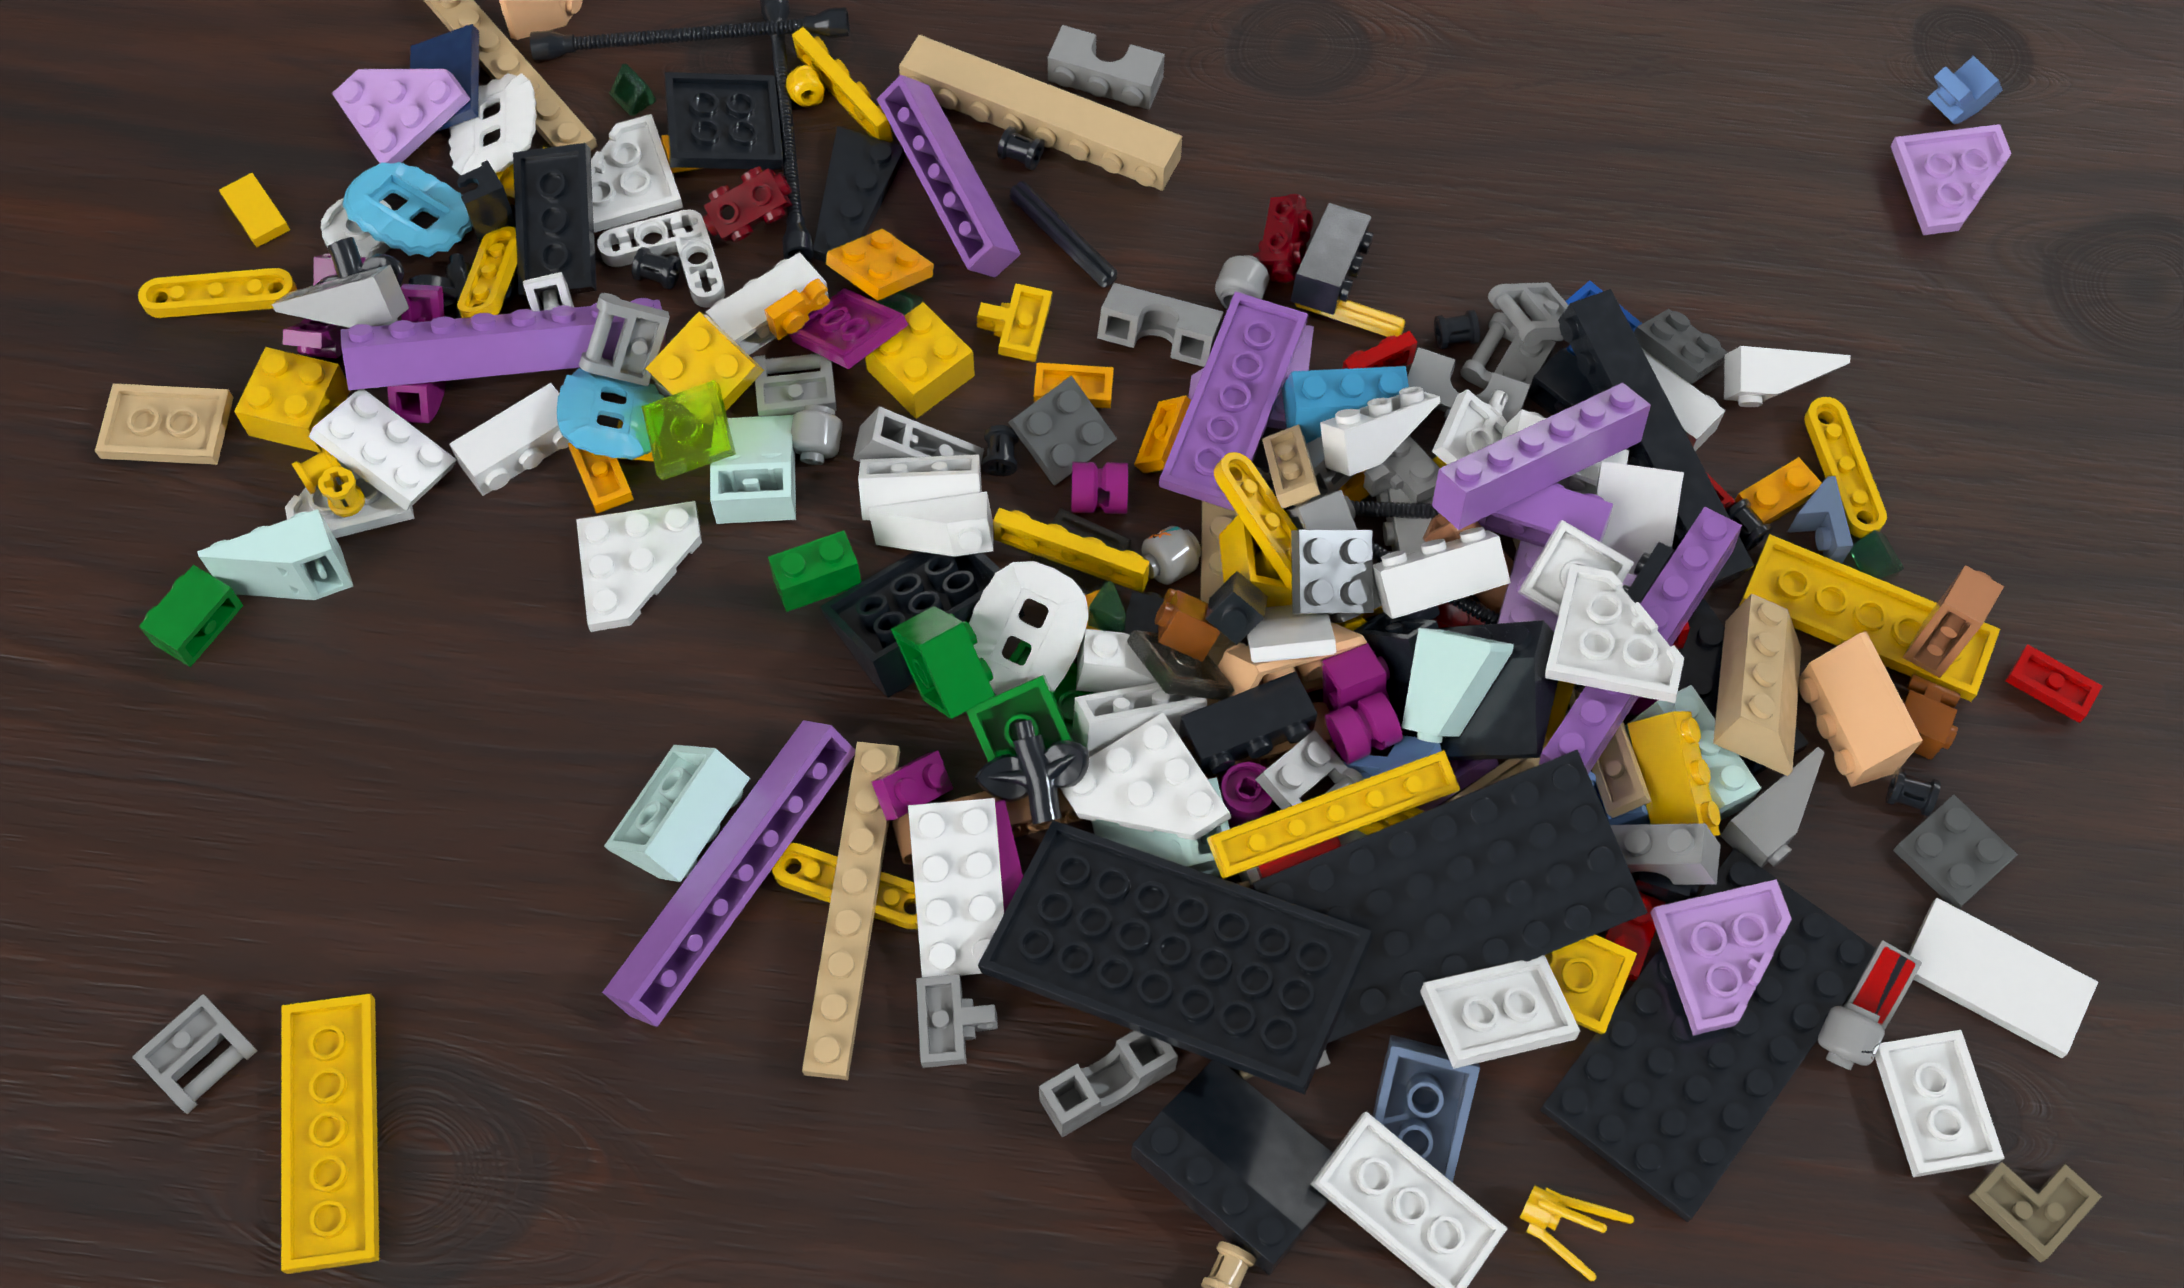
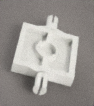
(1471, 426)

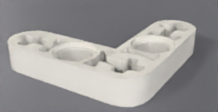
(683, 242)

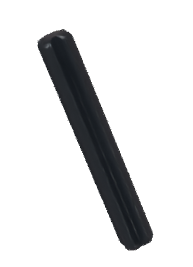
(1063, 234)

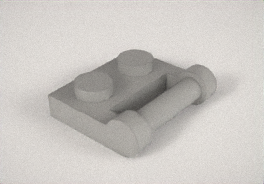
(1539, 302)
(637, 343)
(1519, 360)
(792, 392)
(1302, 769)
(185, 1044)

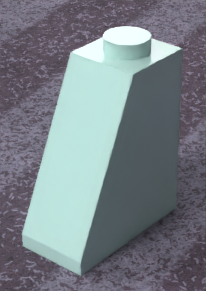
(1450, 681)

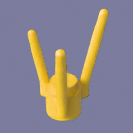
(1547, 1207)

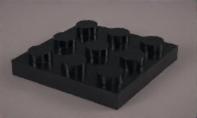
(723, 121)

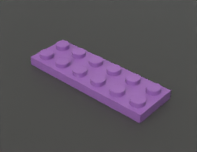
(1233, 395)

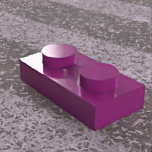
(912, 785)

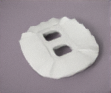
(514, 119)
(1052, 645)

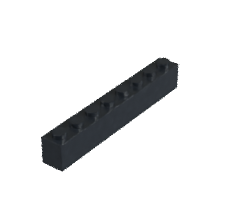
(1611, 356)

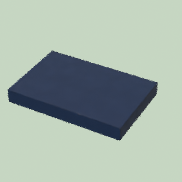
(459, 55)

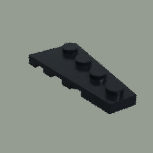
(855, 188)

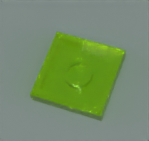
(688, 430)

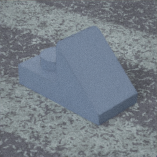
(1827, 517)

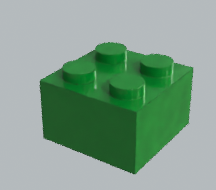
(944, 661)
(996, 717)

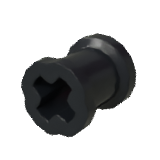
(1020, 148)
(656, 268)
(1457, 329)
(1000, 451)
(1752, 528)
(1913, 791)

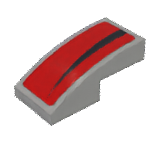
(1884, 982)

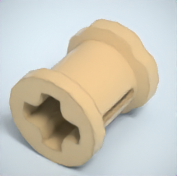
(1229, 1267)

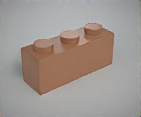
(1953, 621)

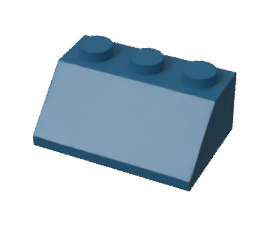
(1320, 394)

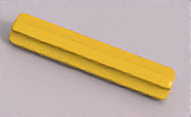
(1364, 318)

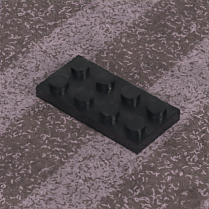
(555, 216)

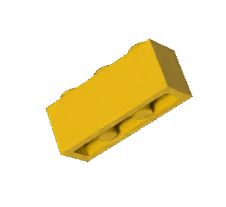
(1674, 770)

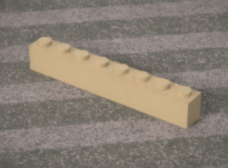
(1044, 112)

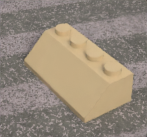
(1759, 685)

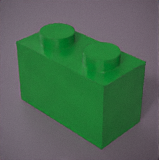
(815, 570)
(191, 615)

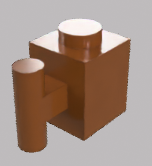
(1184, 625)
(1932, 713)

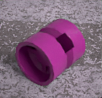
(1099, 487)
(1361, 728)
(1244, 795)

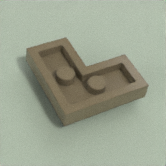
(2035, 1219)

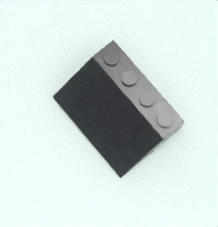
(898, 593)
(1516, 707)
(1236, 1163)

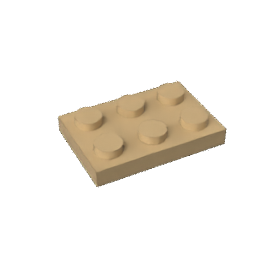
(164, 424)

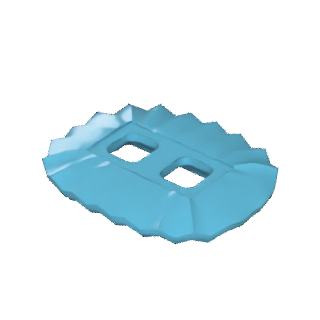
(395, 227)
(581, 404)

